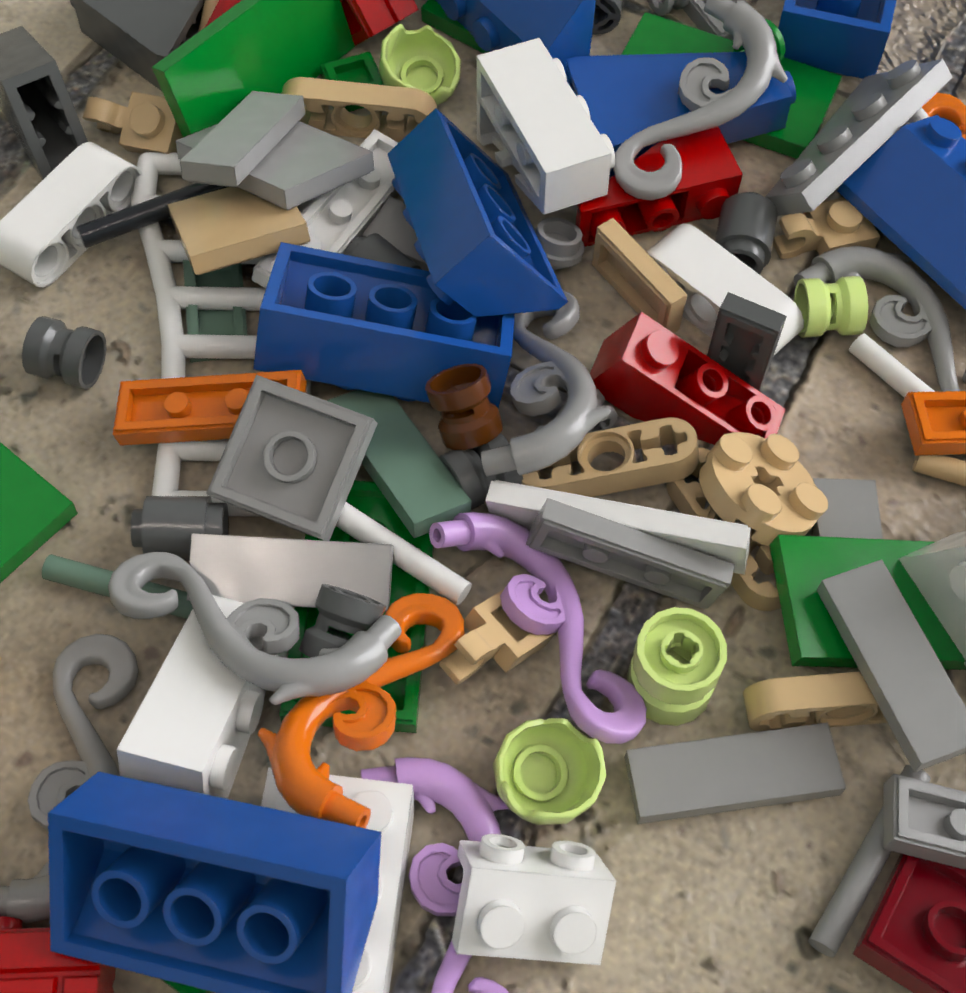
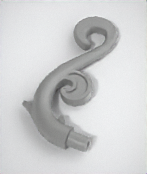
(706, 107)
(887, 316)
(536, 393)
(230, 637)
(30, 897)

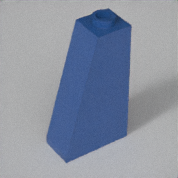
(642, 90)

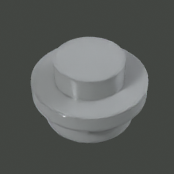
(560, 242)

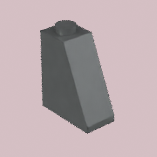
(139, 30)
(37, 101)

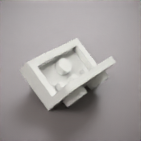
(532, 901)

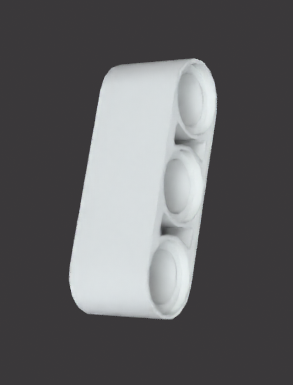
(41, 231)
(710, 272)

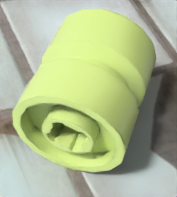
(677, 664)

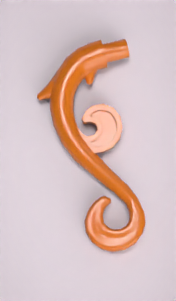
(296, 778)

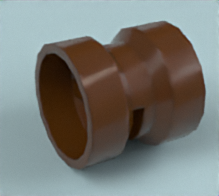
(464, 406)

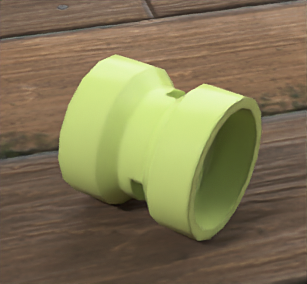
(832, 306)

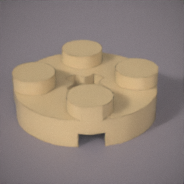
(761, 486)

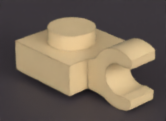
(143, 125)
(826, 228)
(489, 637)

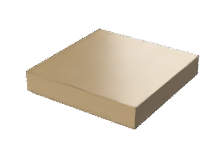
(233, 228)

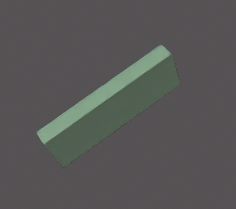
(406, 465)

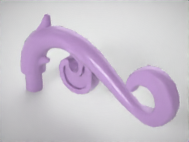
(560, 614)
(428, 876)

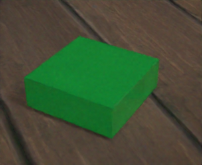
(356, 68)

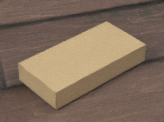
(637, 276)

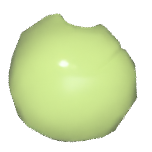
(420, 61)
(549, 771)

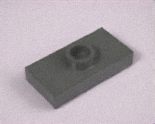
(746, 338)

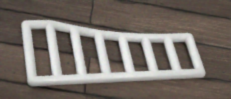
(174, 343)

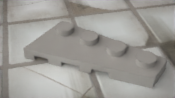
(855, 132)

